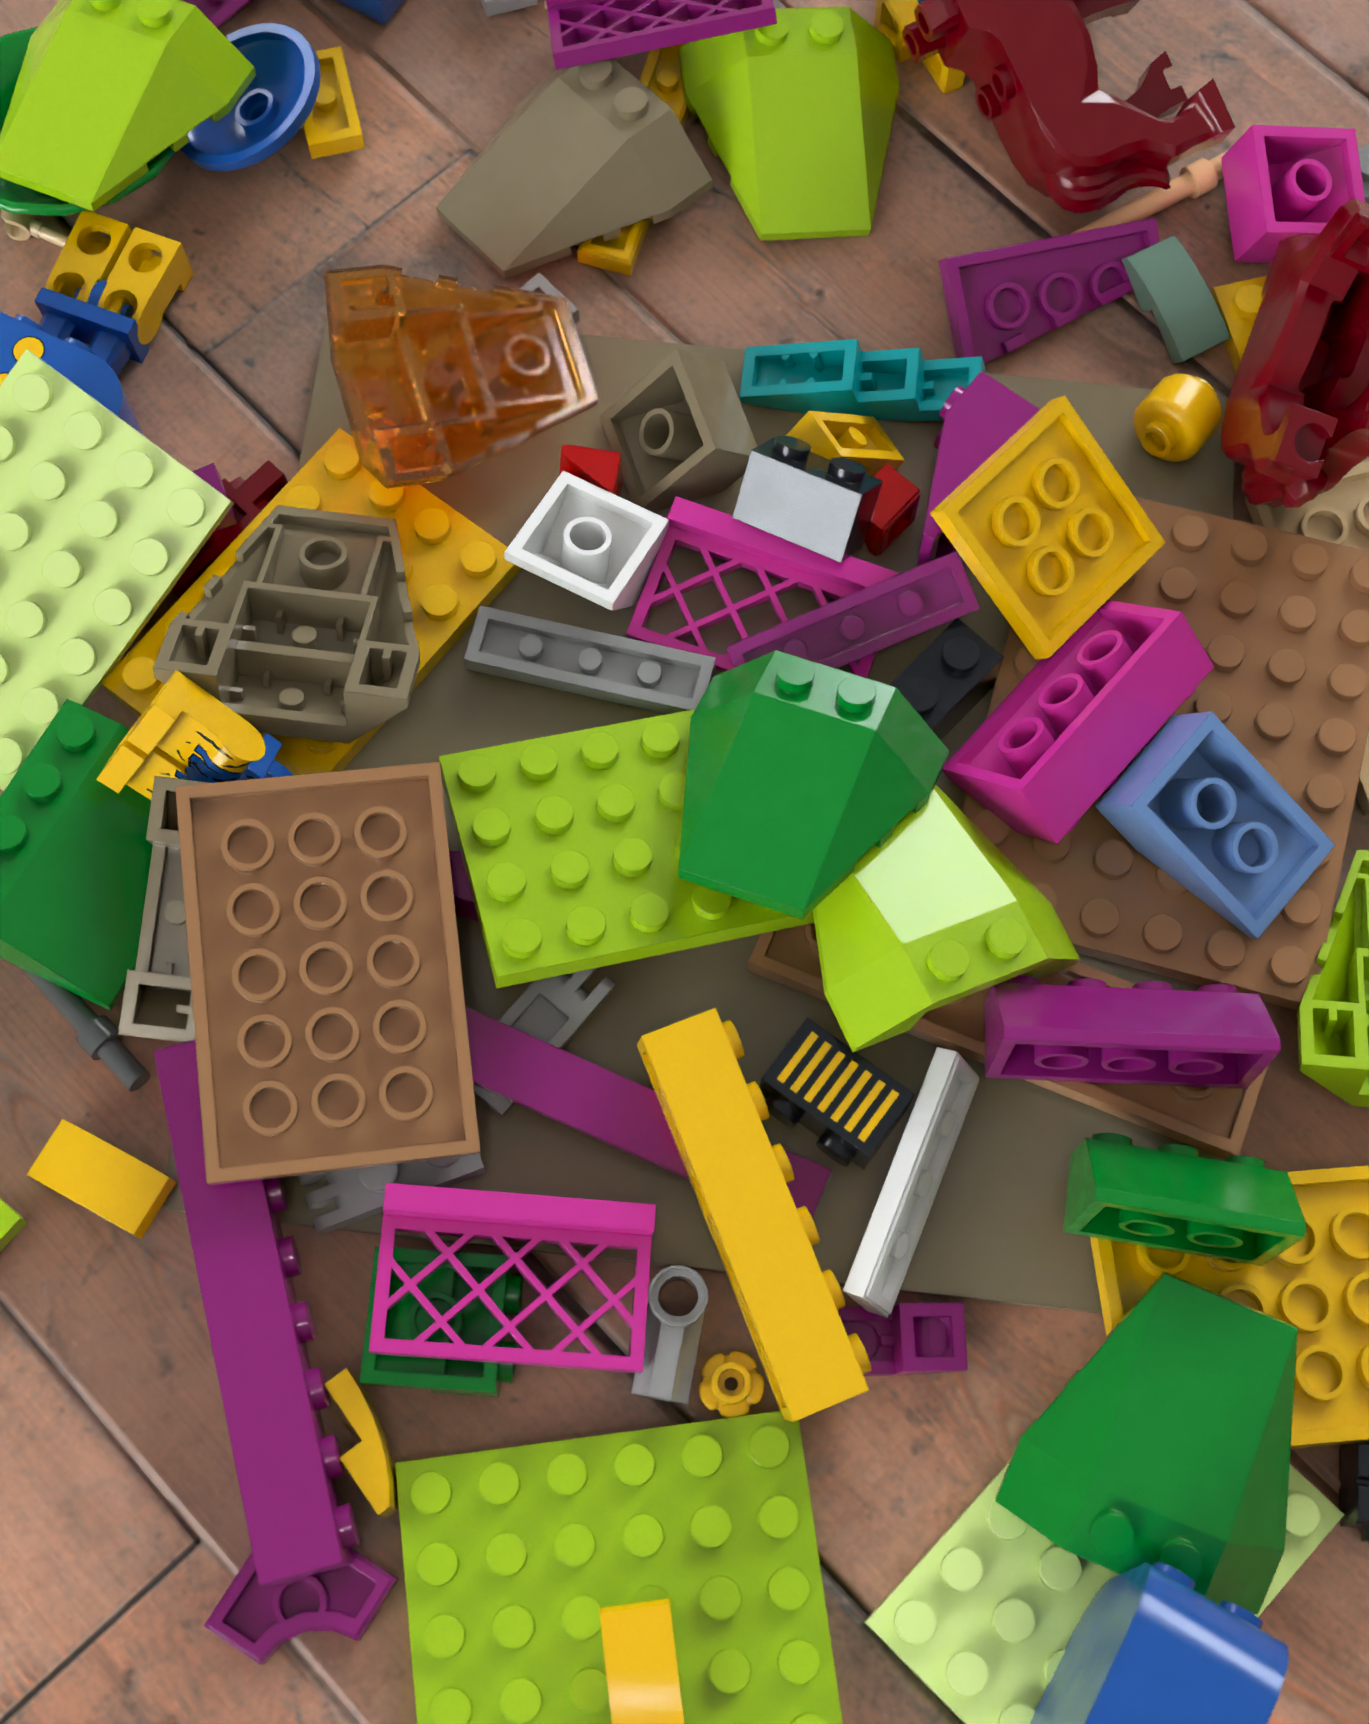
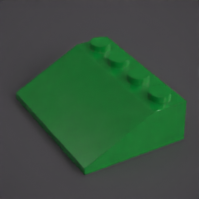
(73, 861)

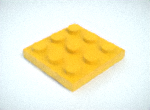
(1048, 528)

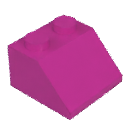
(1287, 184)

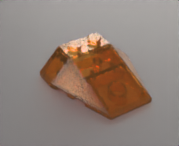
(448, 369)

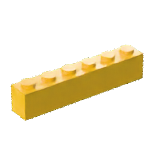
(753, 1216)

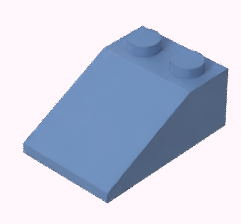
(1216, 821)

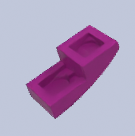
(912, 1339)

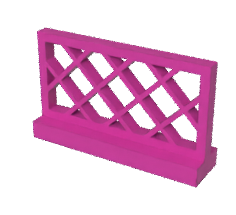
(745, 547)
(523, 1219)

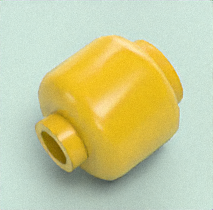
(1179, 416)

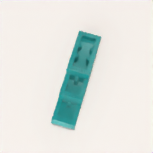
(848, 381)

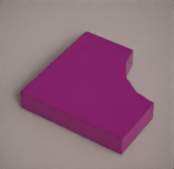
(266, 1617)

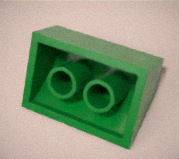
(1181, 1200)

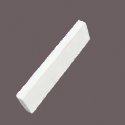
(912, 1183)

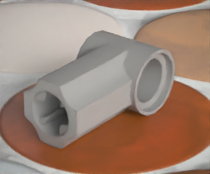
(671, 1341)

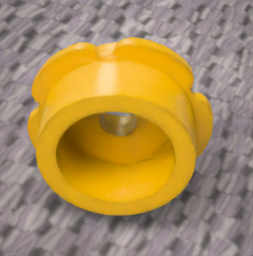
(736, 1366)

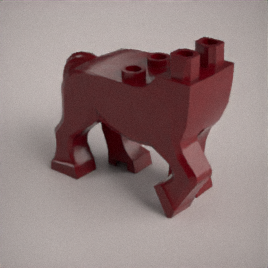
(1044, 99)
(1304, 374)

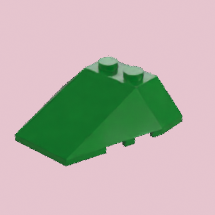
(798, 779)
(1170, 1445)

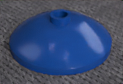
(270, 107)

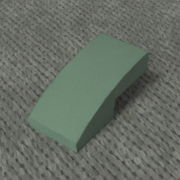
(1178, 296)

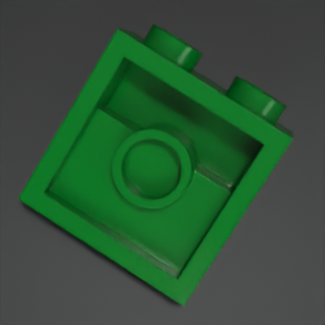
(472, 1325)

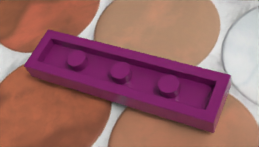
(869, 617)

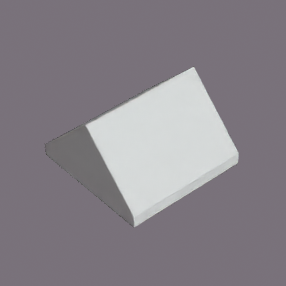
(589, 542)

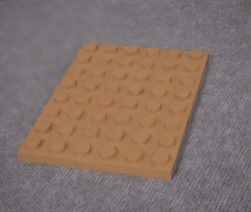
(1291, 684)

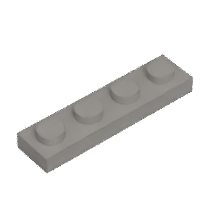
(587, 662)

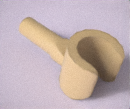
(23, 226)

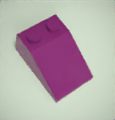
(973, 429)

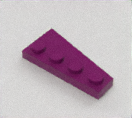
(1029, 288)

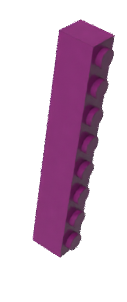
(260, 1350)

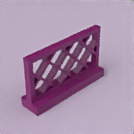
(609, 25)

